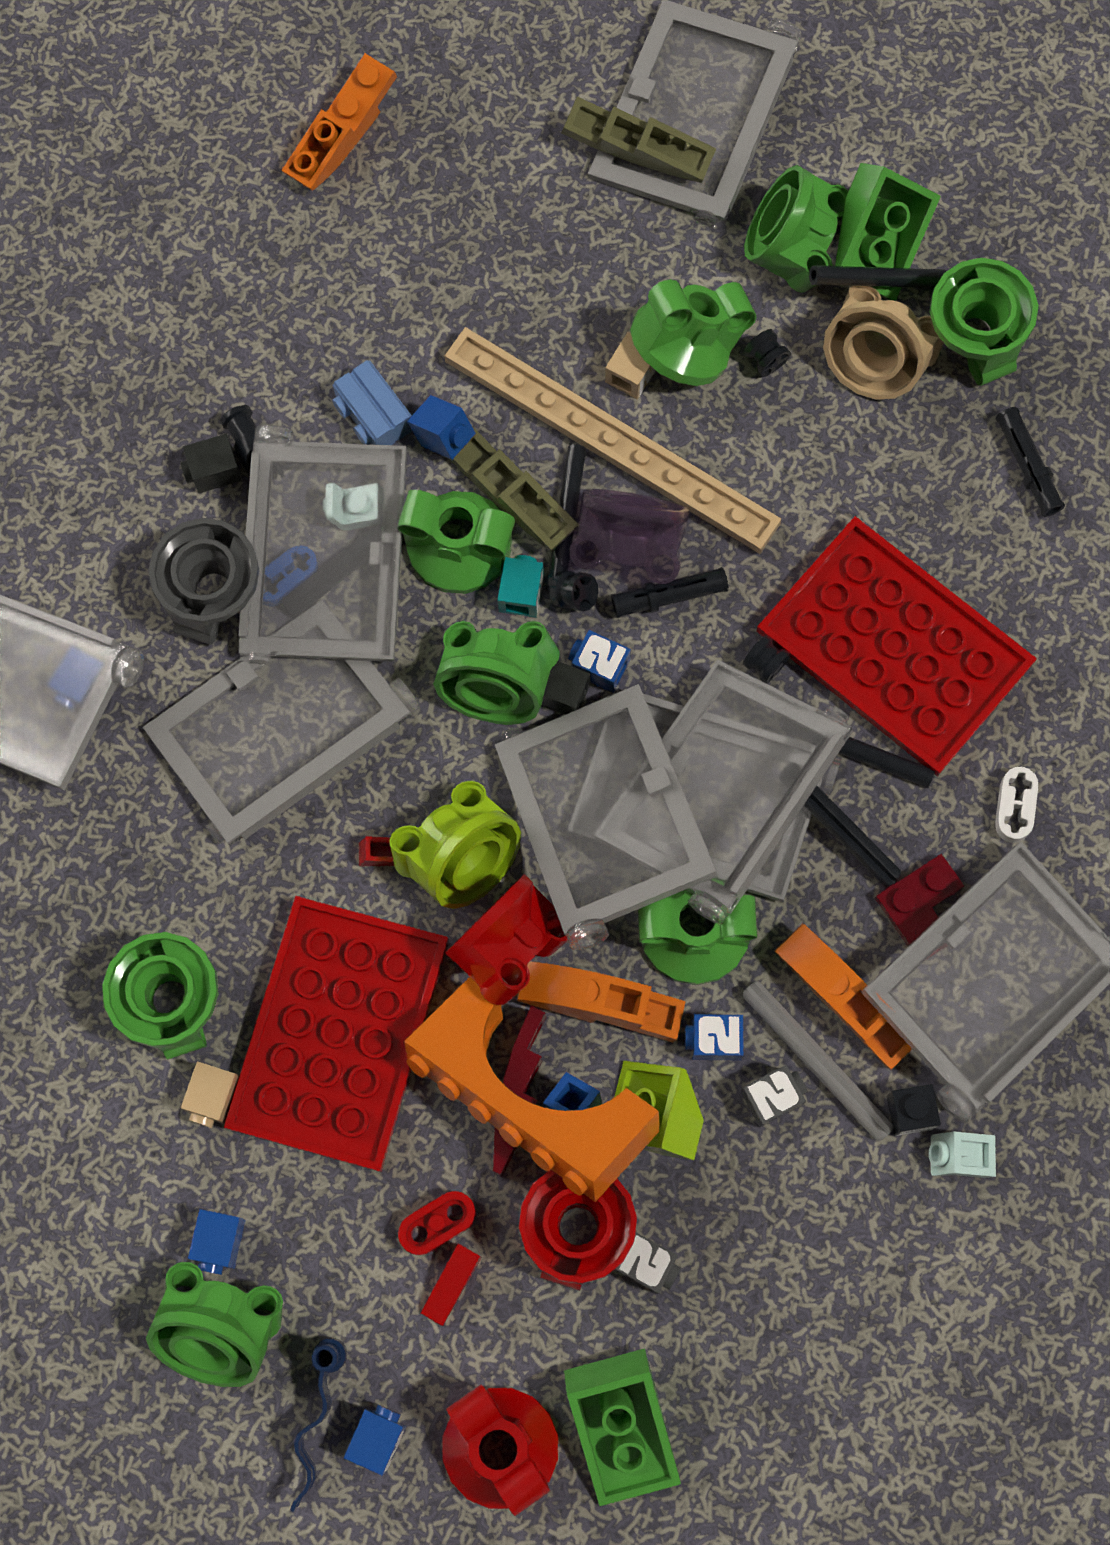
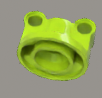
(458, 848)

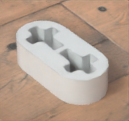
(1007, 804)

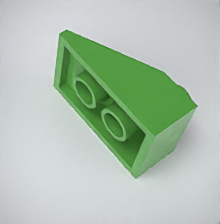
(883, 221)
(621, 1427)

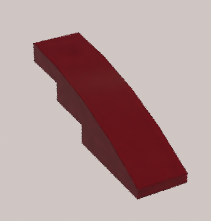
(518, 1078)

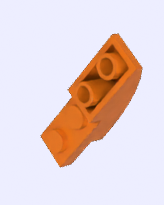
(342, 126)
(841, 992)
(603, 998)

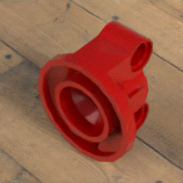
(507, 939)
(571, 1263)
(536, 1442)

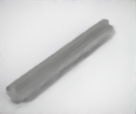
(818, 1061)

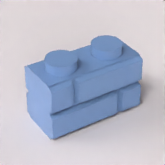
(371, 405)

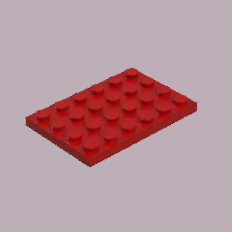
(896, 645)
(332, 1033)

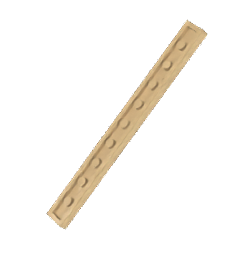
(613, 440)

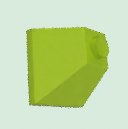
(673, 1096)

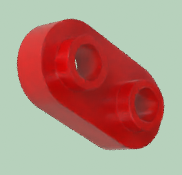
(437, 1223)

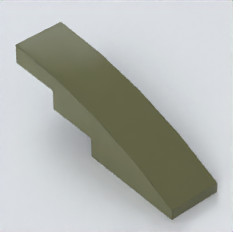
(639, 142)
(514, 492)

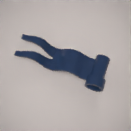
(339, 1358)

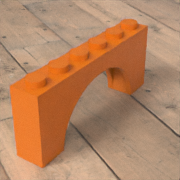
(580, 1145)

